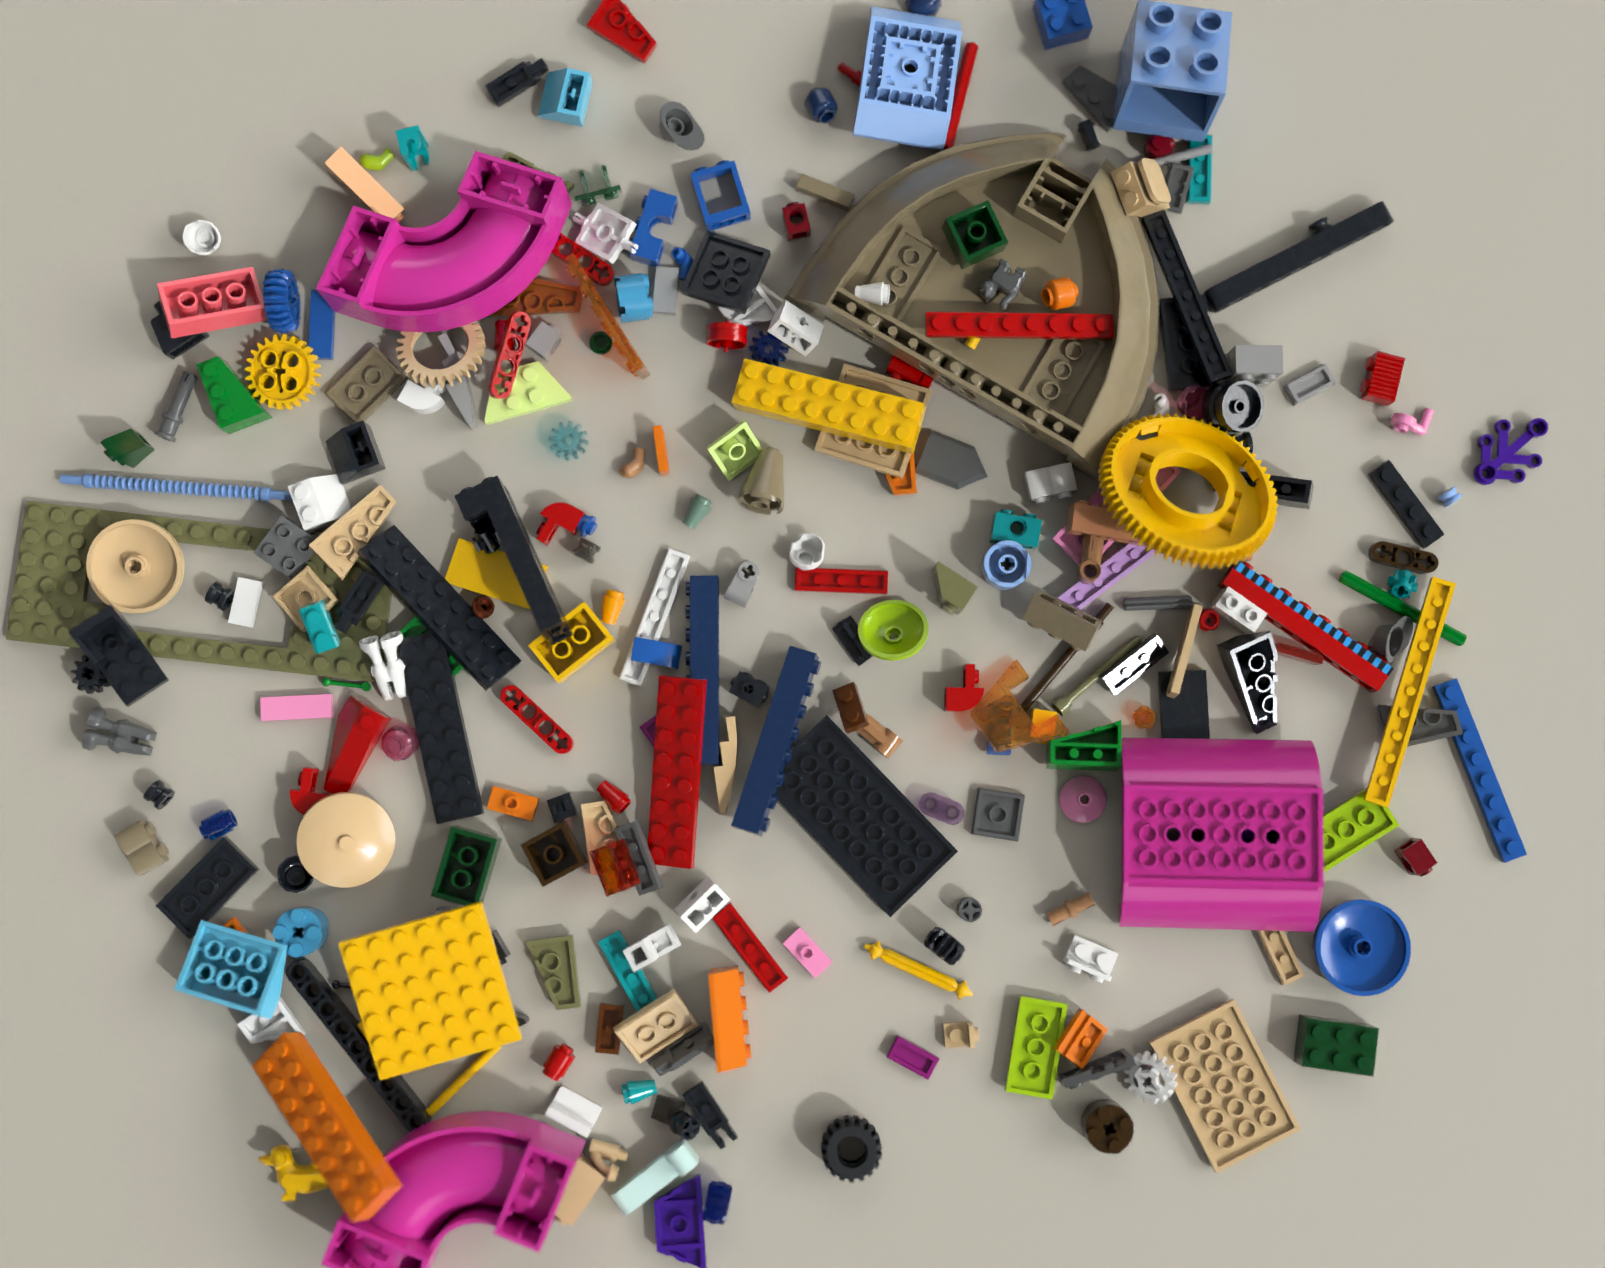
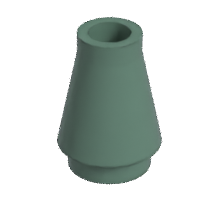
(697, 510)

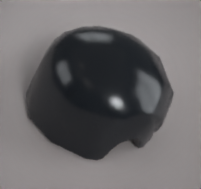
(293, 875)

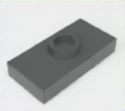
(1178, 185)

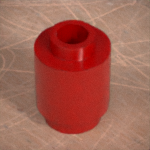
(558, 1061)

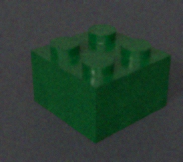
(974, 234)

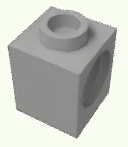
(545, 340)

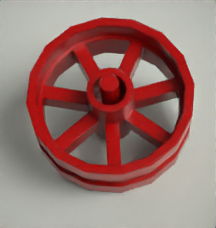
(726, 335)

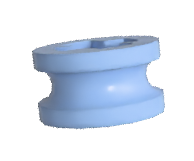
(1449, 496)

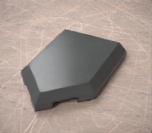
(950, 462)

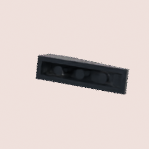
(1289, 491)

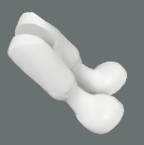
(393, 670)

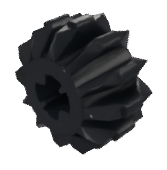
(84, 679)
(944, 945)

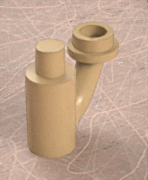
(607, 1151)

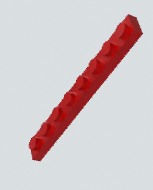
(1018, 325)

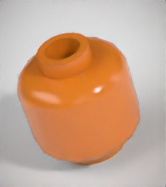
(1059, 293)

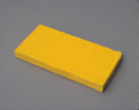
(485, 574)

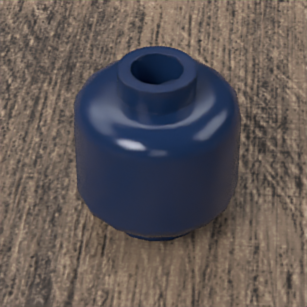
(821, 105)

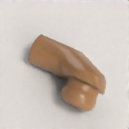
(635, 466)

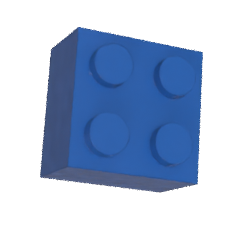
(1062, 21)

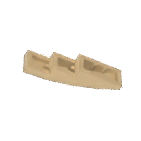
(725, 774)

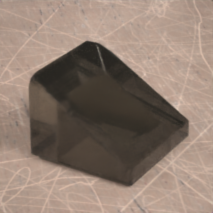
(665, 1108)

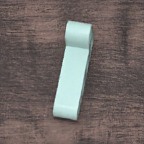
(673, 1162)

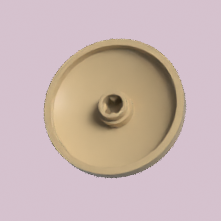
(135, 566)
(345, 839)

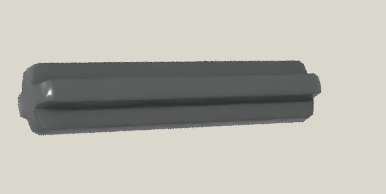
(1156, 603)

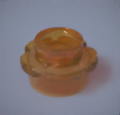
(1150, 717)

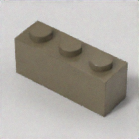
(1062, 620)

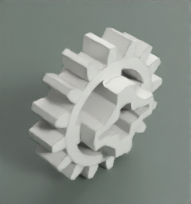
(1161, 1083)

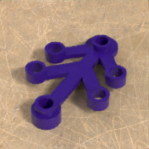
(1506, 453)

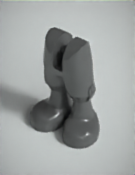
(126, 734)

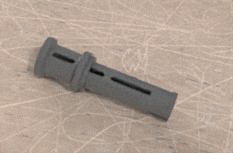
(172, 417)

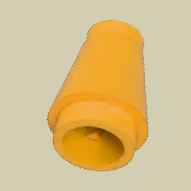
(612, 605)

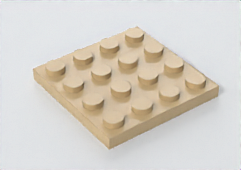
(866, 454)

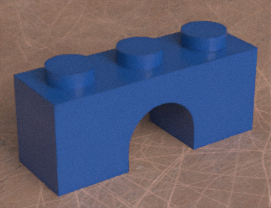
(657, 208)

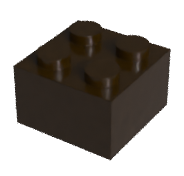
(554, 853)

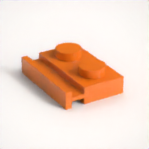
(1080, 1038)

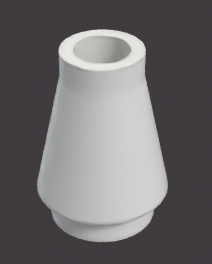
(874, 293)

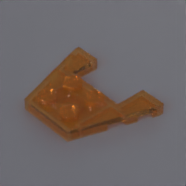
(1005, 721)

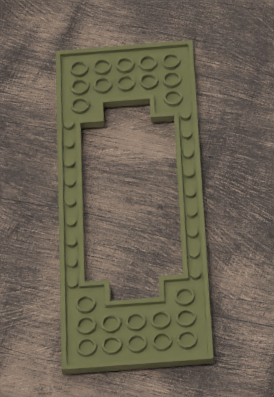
(54, 588)

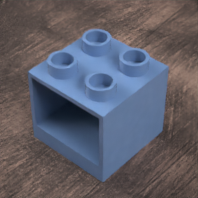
(1172, 70)

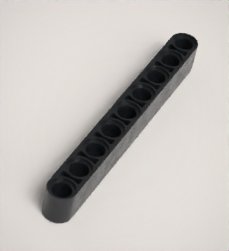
(1298, 257)
(347, 1042)

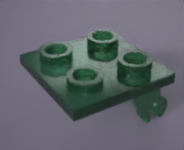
(590, 198)

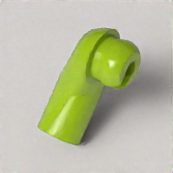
(374, 162)

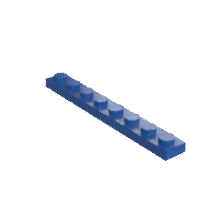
(1481, 774)

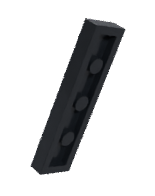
(1406, 504)

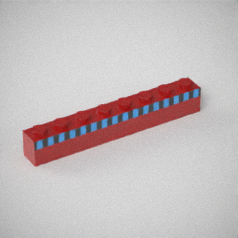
(1308, 628)

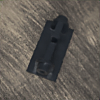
(848, 635)

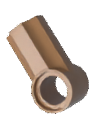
(1090, 557)
(882, 739)

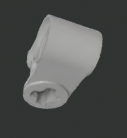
(741, 587)

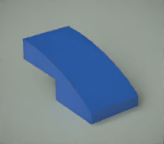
(656, 652)

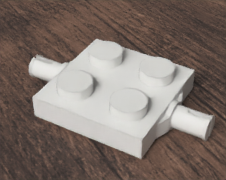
(605, 233)

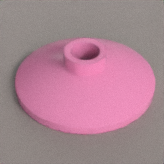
(1070, 799)

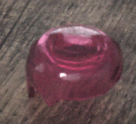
(1191, 401)
(400, 742)

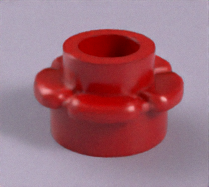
(1214, 620)

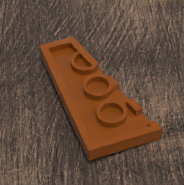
(544, 298)

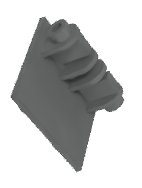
(285, 547)

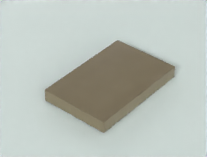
(366, 385)

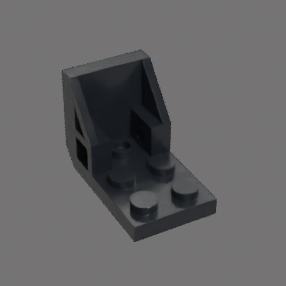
(119, 654)

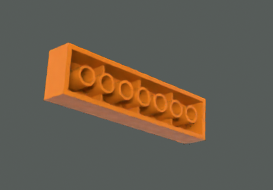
(327, 1126)

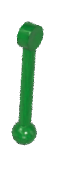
(366, 686)

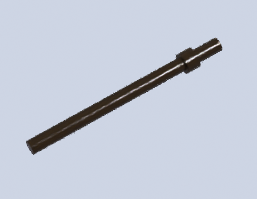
(1059, 665)

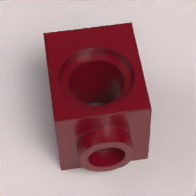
(799, 230)
(1416, 857)

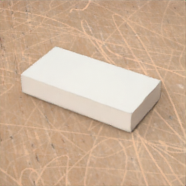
(245, 602)

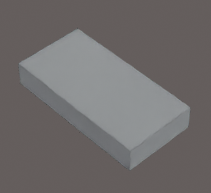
(665, 290)
(1309, 384)

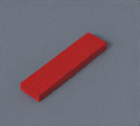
(841, 581)
(750, 947)

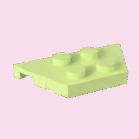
(531, 391)

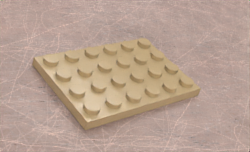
(1225, 1086)

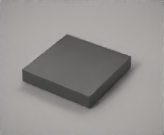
(997, 814)

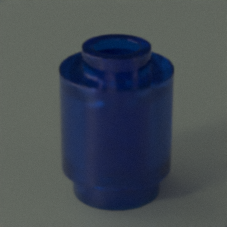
(218, 824)

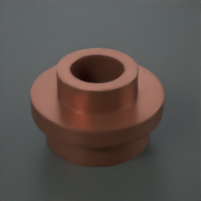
(485, 603)

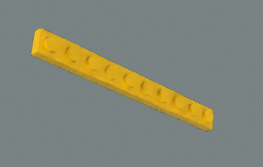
(1409, 692)

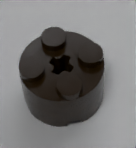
(1111, 1139)

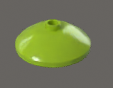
(893, 620)

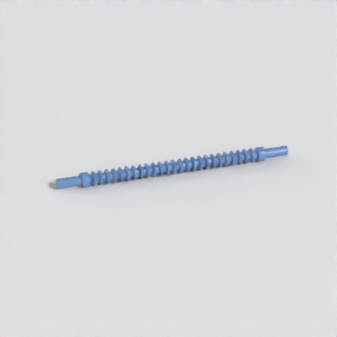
(91, 480)

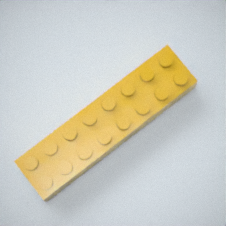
(829, 406)

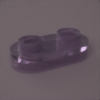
(941, 808)

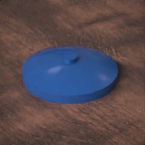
(1362, 947)

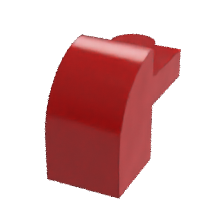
(557, 516)
(962, 699)
(306, 796)

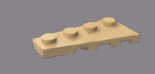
(355, 529)

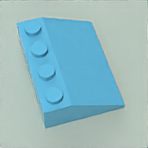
(234, 969)

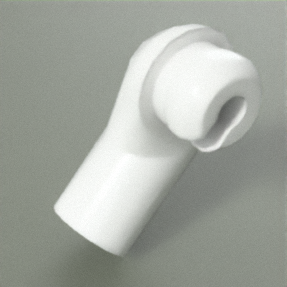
(1161, 404)

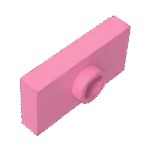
(807, 952)

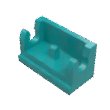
(411, 145)

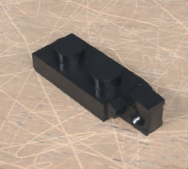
(516, 81)
(358, 600)

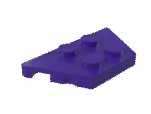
(681, 1224)

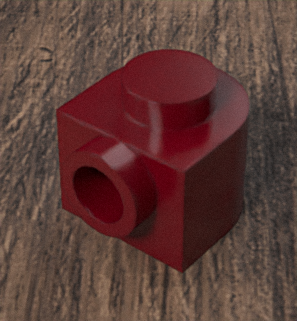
(1158, 146)

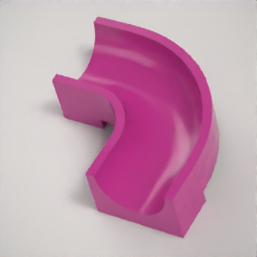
(453, 268)
(460, 1173)

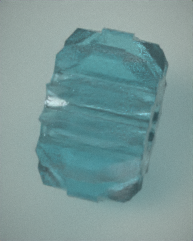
(577, 440)

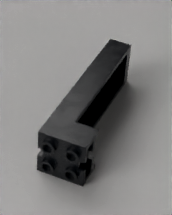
(493, 506)

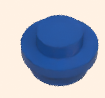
(587, 525)

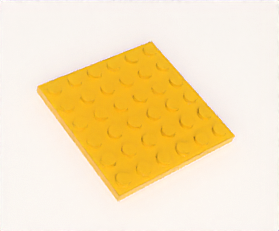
(430, 990)

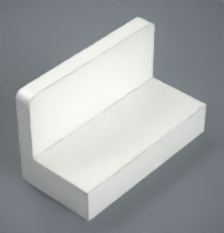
(574, 1111)

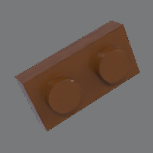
(850, 707)
(606, 1038)

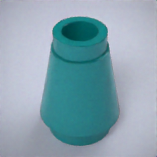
(638, 1090)

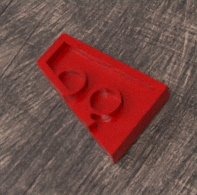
(619, 27)

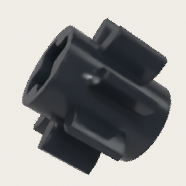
(486, 539)

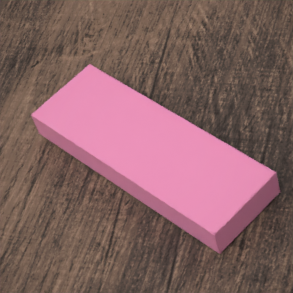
(296, 707)

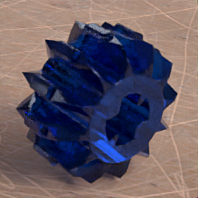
(759, 349)
(717, 1202)

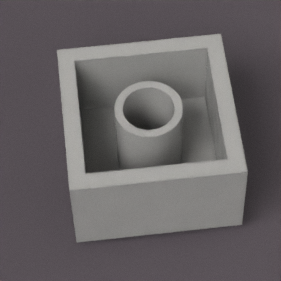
(1256, 363)

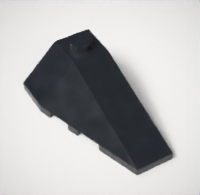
(1251, 669)

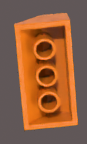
(727, 1018)

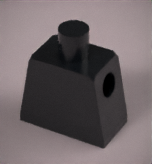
(175, 346)

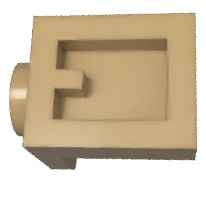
(960, 1034)

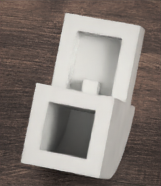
(422, 399)
(651, 947)

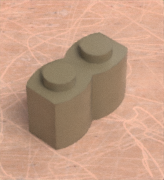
(142, 847)

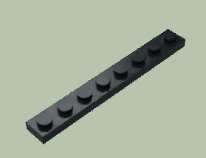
(1187, 297)

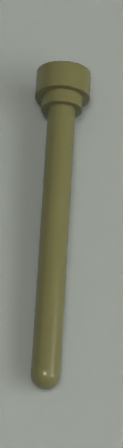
(1063, 703)

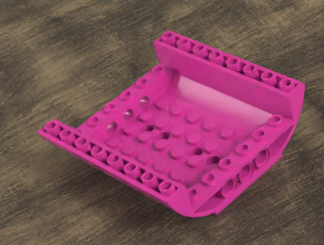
(1222, 791)

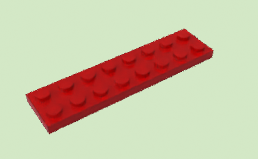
(676, 770)

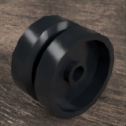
(1233, 406)

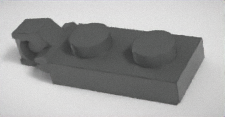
(684, 1049)

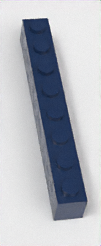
(704, 654)
(775, 741)

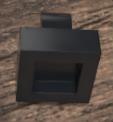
(562, 807)

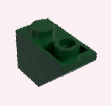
(127, 448)

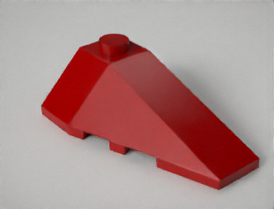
(353, 742)

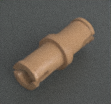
(1070, 909)

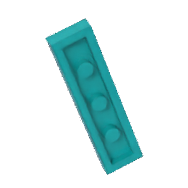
(634, 983)

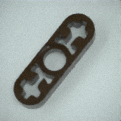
(1388, 548)

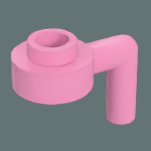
(1404, 423)

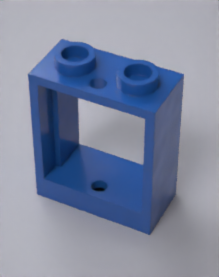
(726, 217)

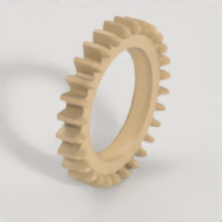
(425, 375)

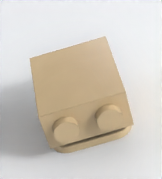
(1141, 187)
(579, 1190)

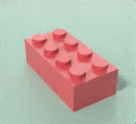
(211, 302)

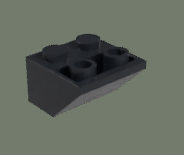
(355, 452)

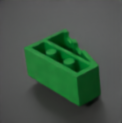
(229, 397)

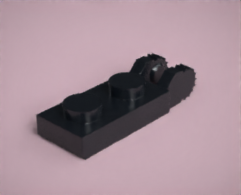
(709, 1112)

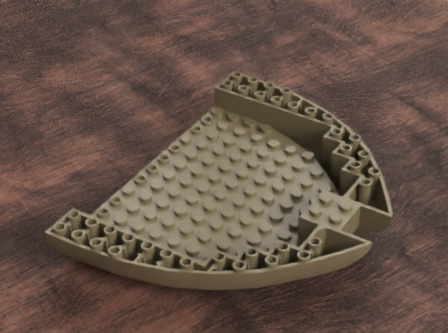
(1056, 227)

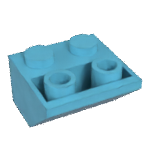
(566, 96)

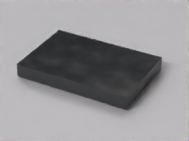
(1188, 712)

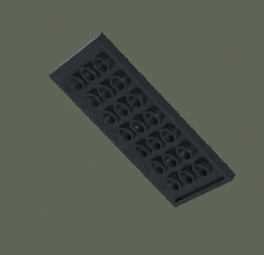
(861, 817)

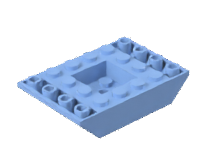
(903, 104)

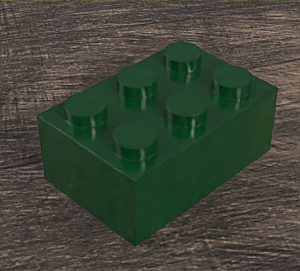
(466, 866)
(1336, 1045)

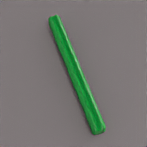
(1395, 604)

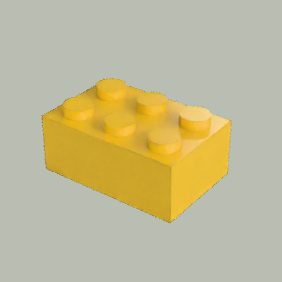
(571, 654)

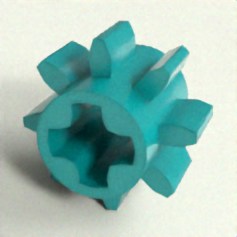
(1402, 584)

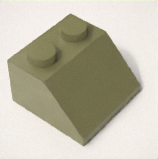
(951, 589)

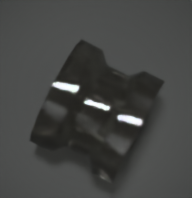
(586, 550)

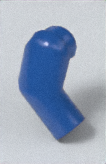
(684, 261)

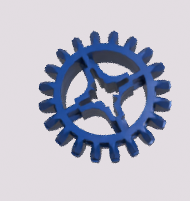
(282, 300)

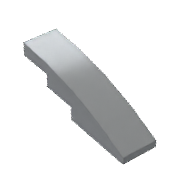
(460, 392)

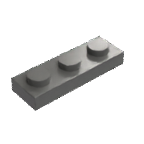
(641, 857)

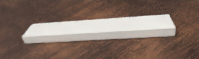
(657, 611)

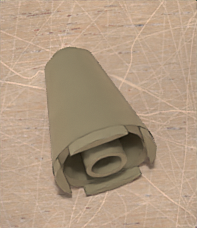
(765, 484)

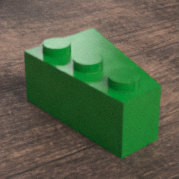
(1089, 750)

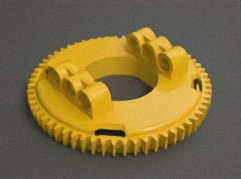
(1241, 516)

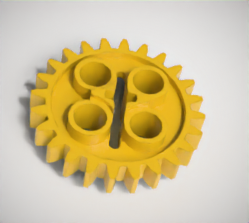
(303, 372)

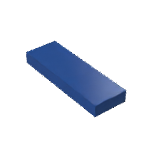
(321, 327)

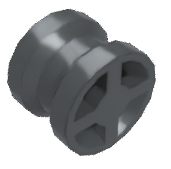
(973, 909)

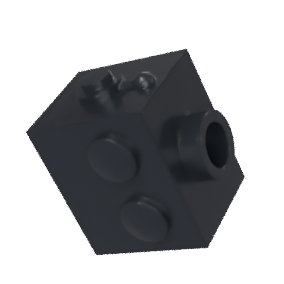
(759, 689)

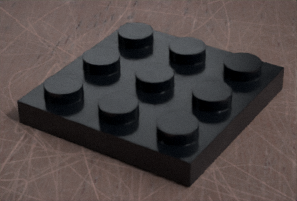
(725, 272)

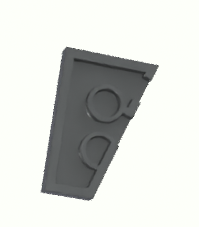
(1093, 94)
(1428, 724)
(1097, 1069)

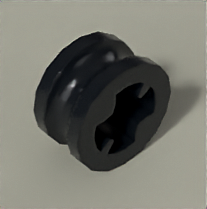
(1319, 225)

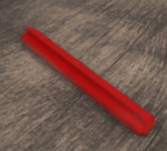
(960, 91)

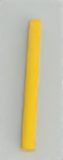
(462, 1079)

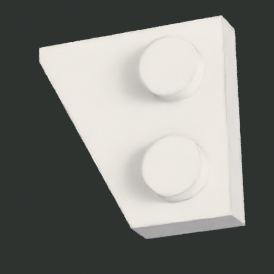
(758, 311)
(260, 1029)

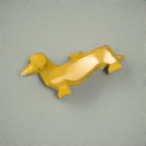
(292, 1176)

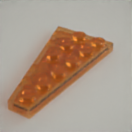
(609, 322)

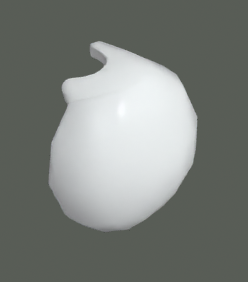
(201, 237)
(807, 551)

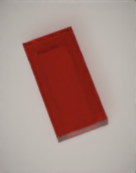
(1299, 654)

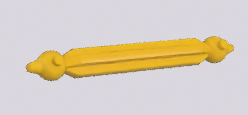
(918, 970)

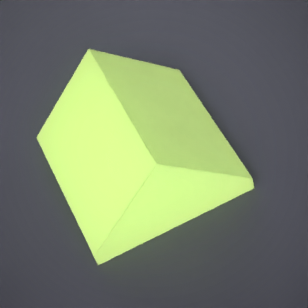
(735, 450)

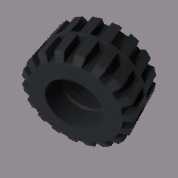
(851, 1168)

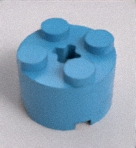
(632, 297)
(314, 934)

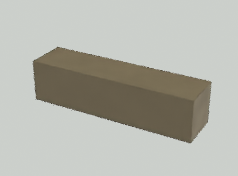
(825, 192)

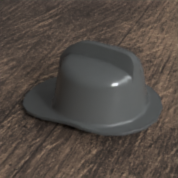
(680, 127)
(1392, 638)

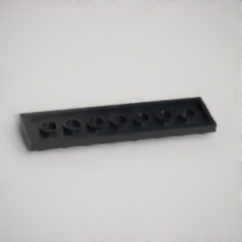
(439, 607)
(440, 728)

